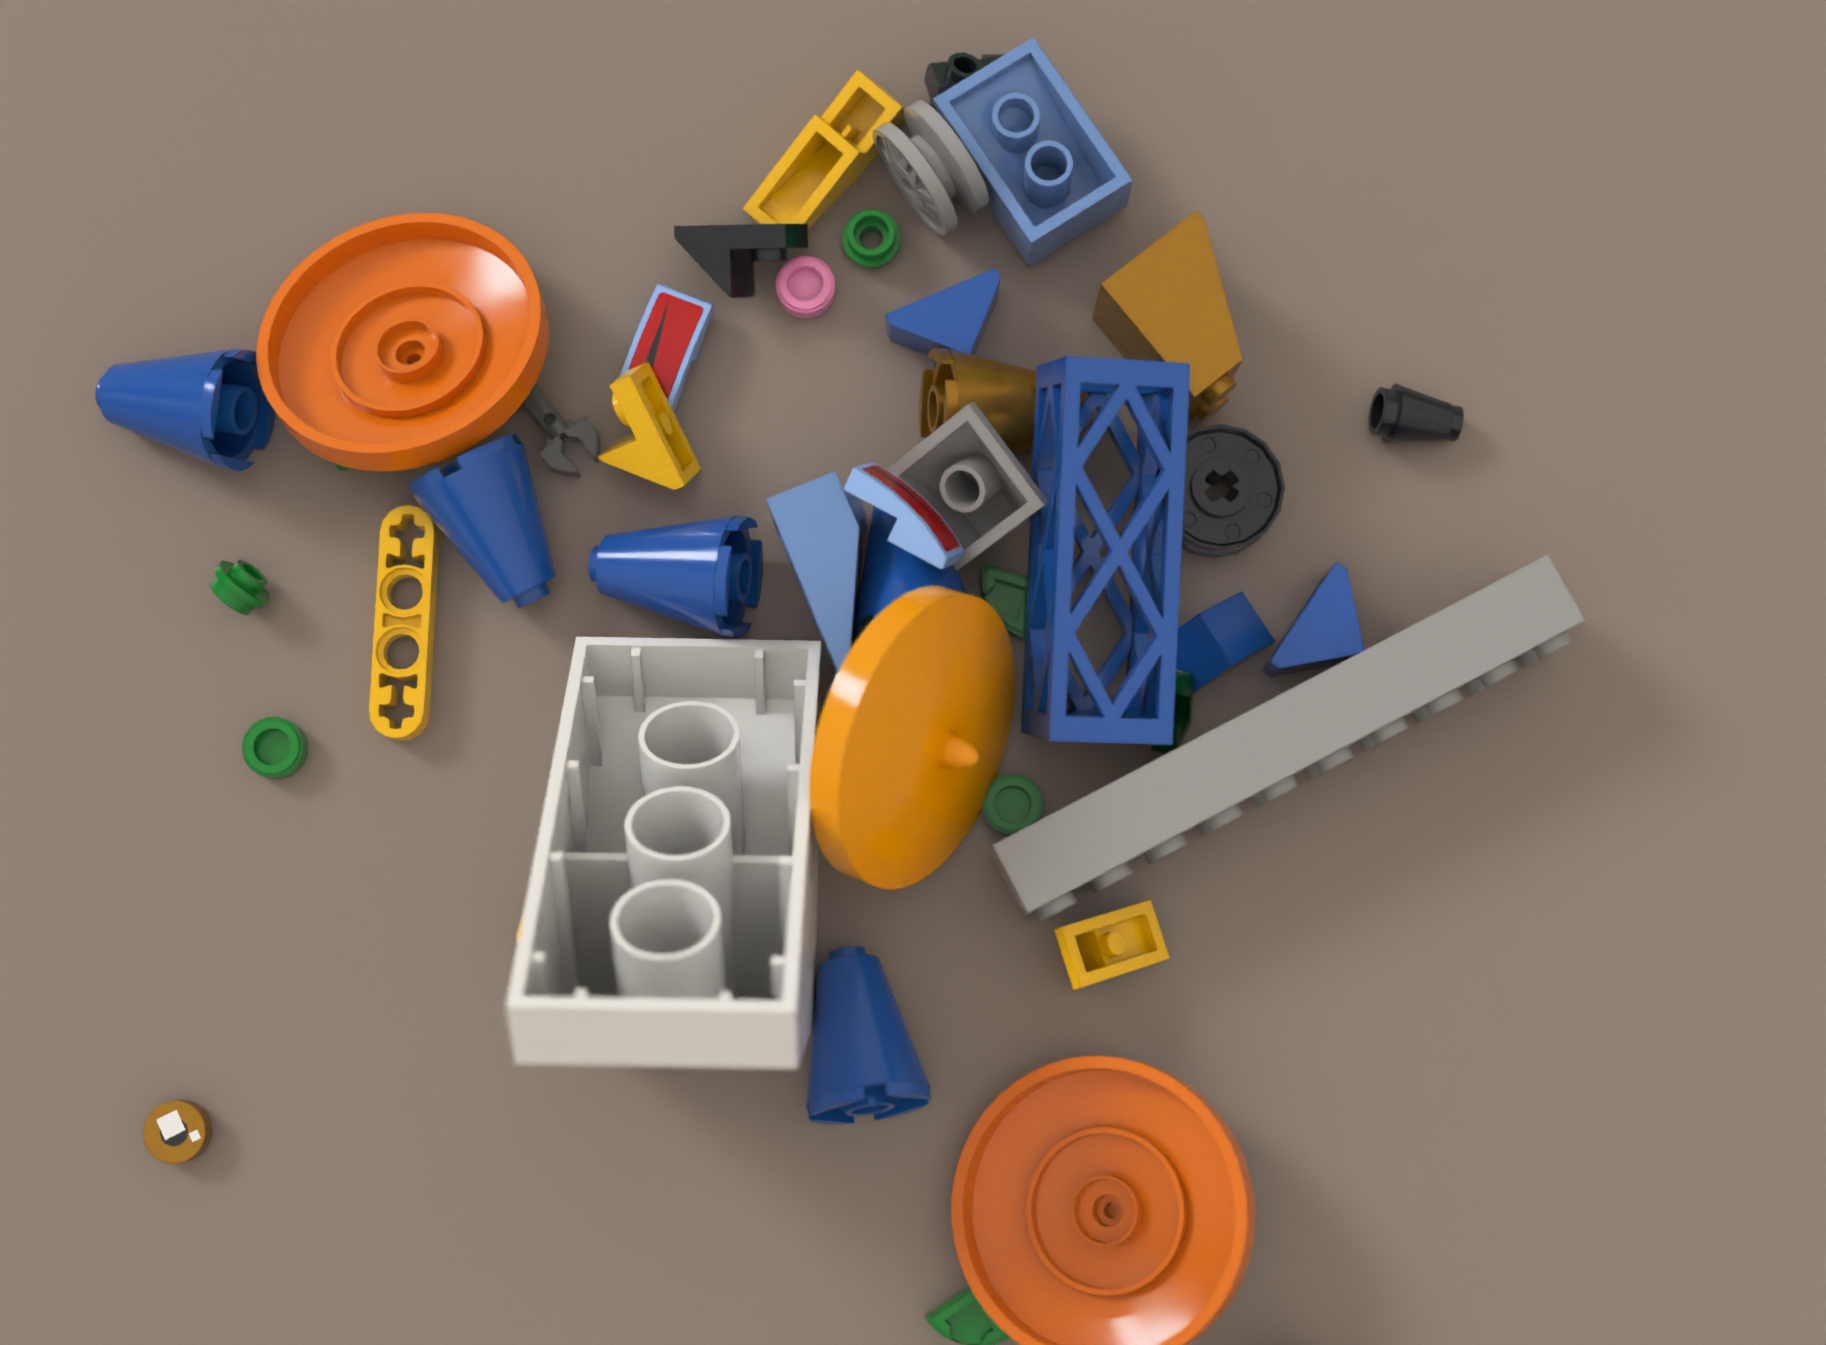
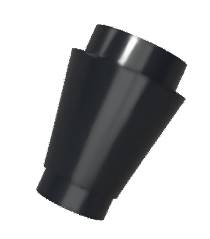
(1411, 416)

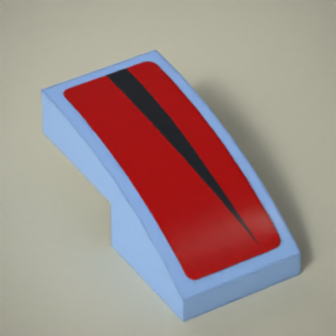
(670, 338)
(918, 525)

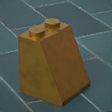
(1175, 310)

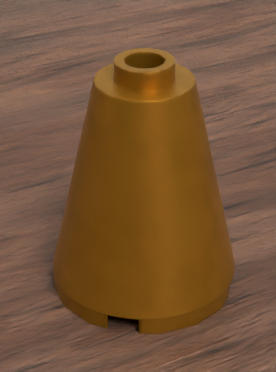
(997, 388)

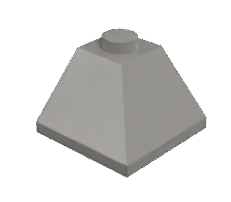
(971, 481)

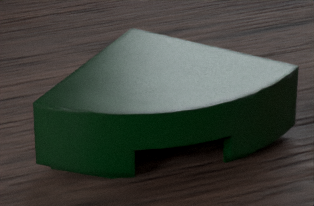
(1182, 711)

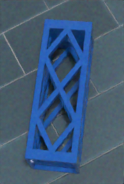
(1158, 403)

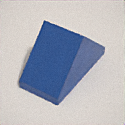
(947, 318)
(1323, 630)
(1220, 640)

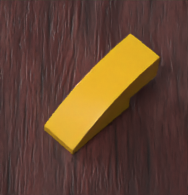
(826, 155)

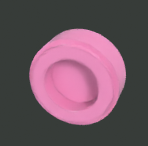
(805, 287)

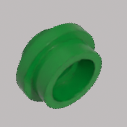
(871, 222)
(240, 586)

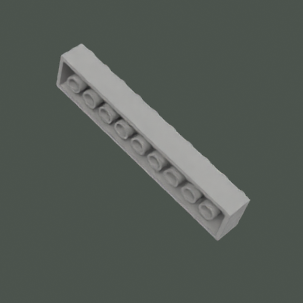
(1293, 732)

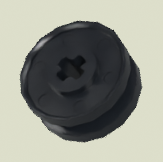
(1253, 497)

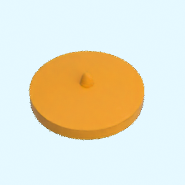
(912, 737)

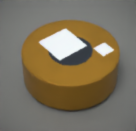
(177, 1131)

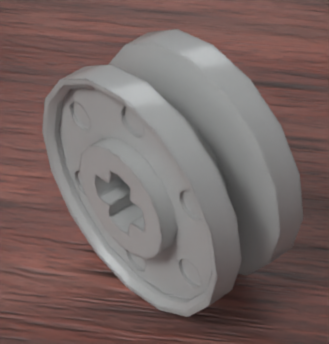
(931, 167)

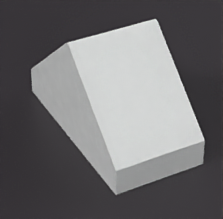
(675, 860)

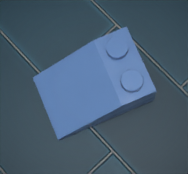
(1036, 151)
(824, 547)

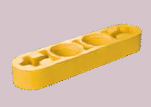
(394, 623)

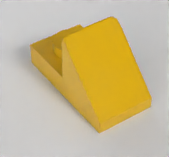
(658, 444)
(1111, 944)

